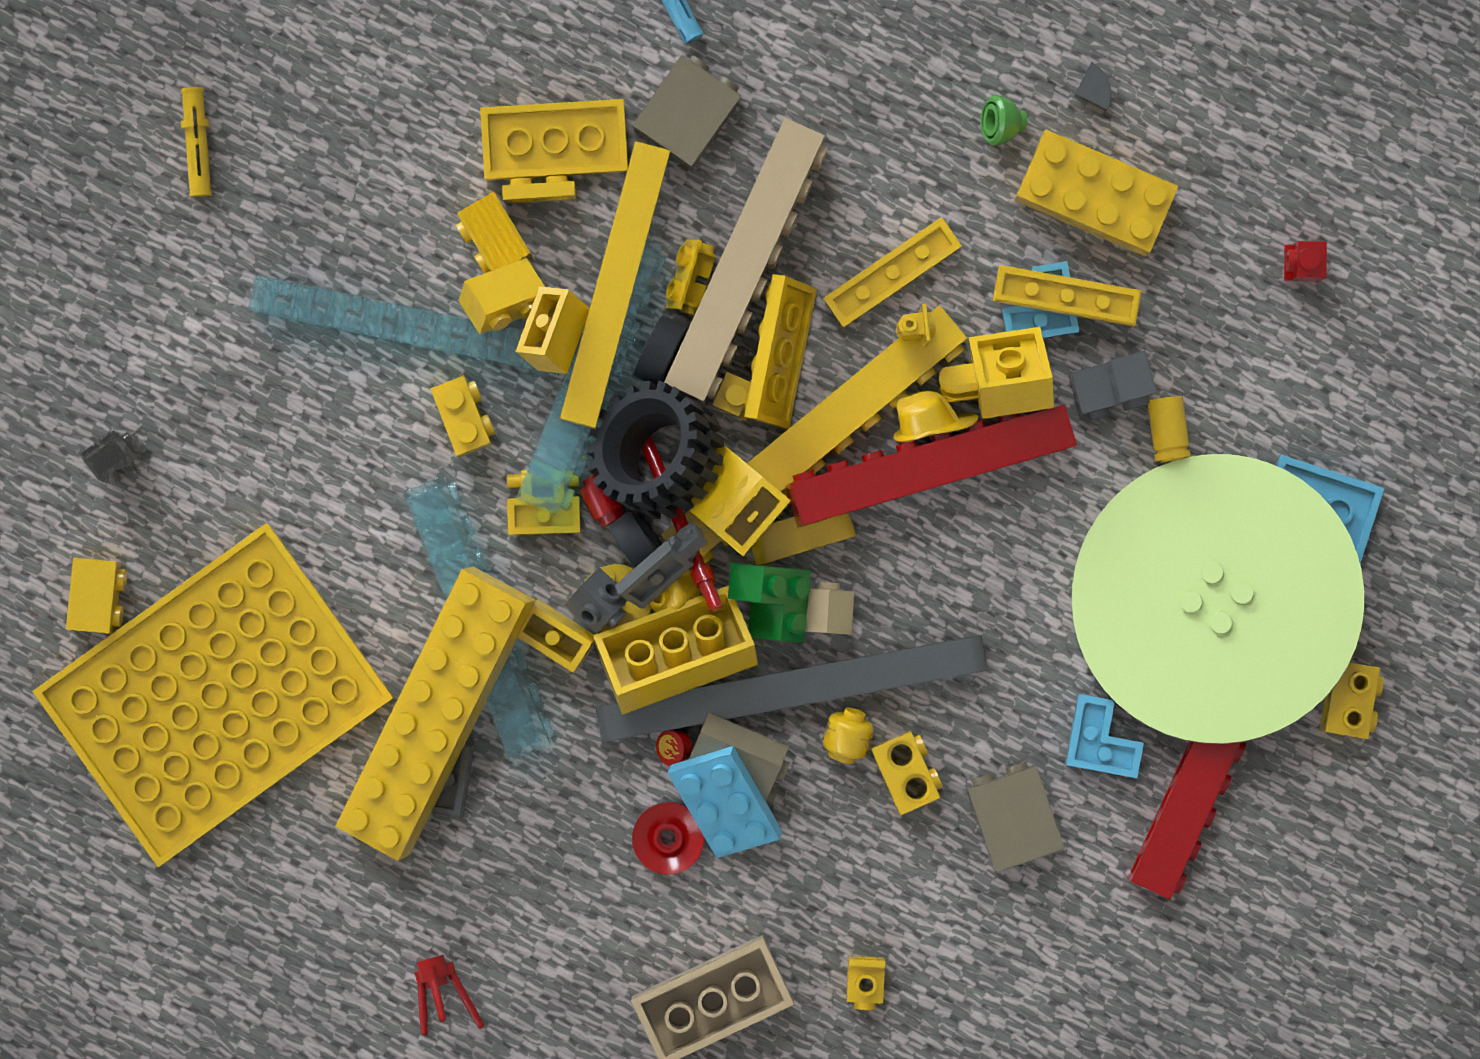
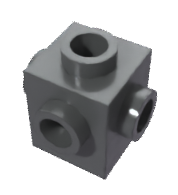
(597, 602)

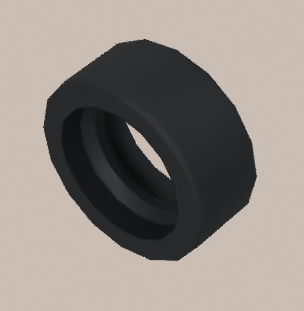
(660, 350)
(634, 537)

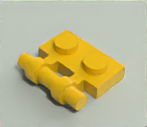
(530, 520)

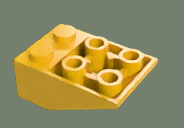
(739, 503)

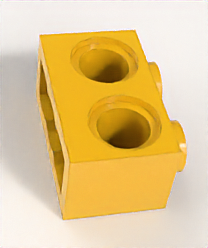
(898, 775)

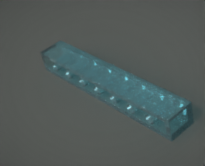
(562, 443)
(450, 549)

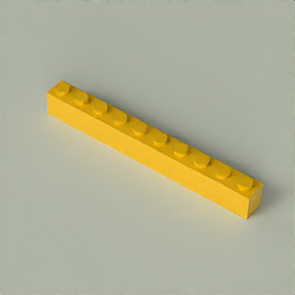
(846, 410)

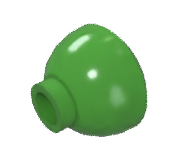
(1001, 120)

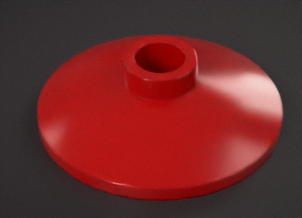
(663, 857)

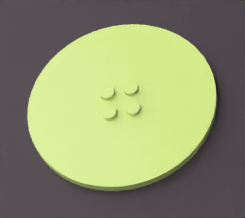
(1218, 598)

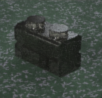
(115, 456)

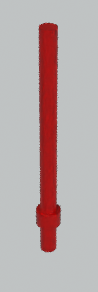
(701, 573)

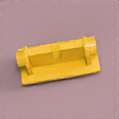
(692, 260)
(917, 326)

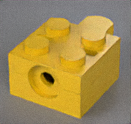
(1005, 373)

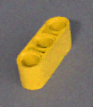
(785, 539)

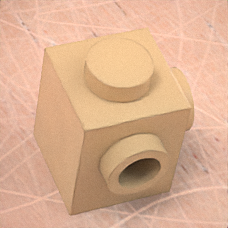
(830, 609)

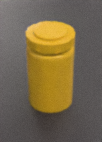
(1169, 429)

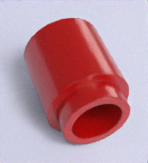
(600, 505)

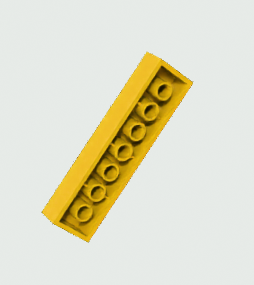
(435, 713)

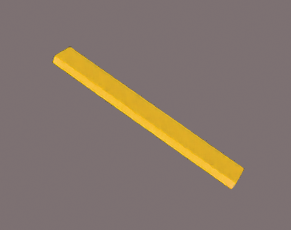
(615, 285)

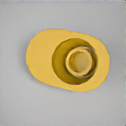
(928, 414)

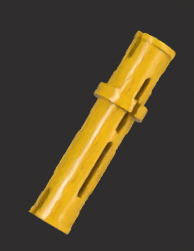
(193, 99)

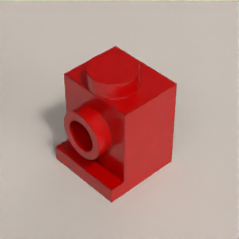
(1305, 261)

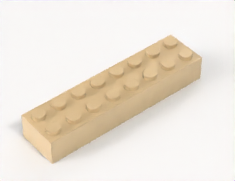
(745, 260)

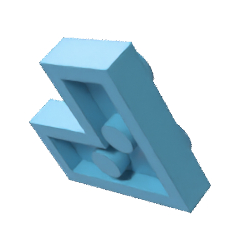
(1050, 323)
(1091, 745)

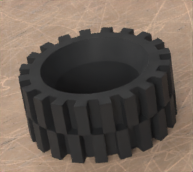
(627, 430)

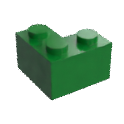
(776, 599)

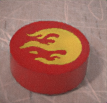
(673, 746)

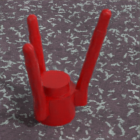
(433, 974)

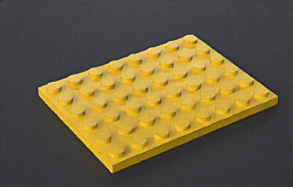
(213, 694)

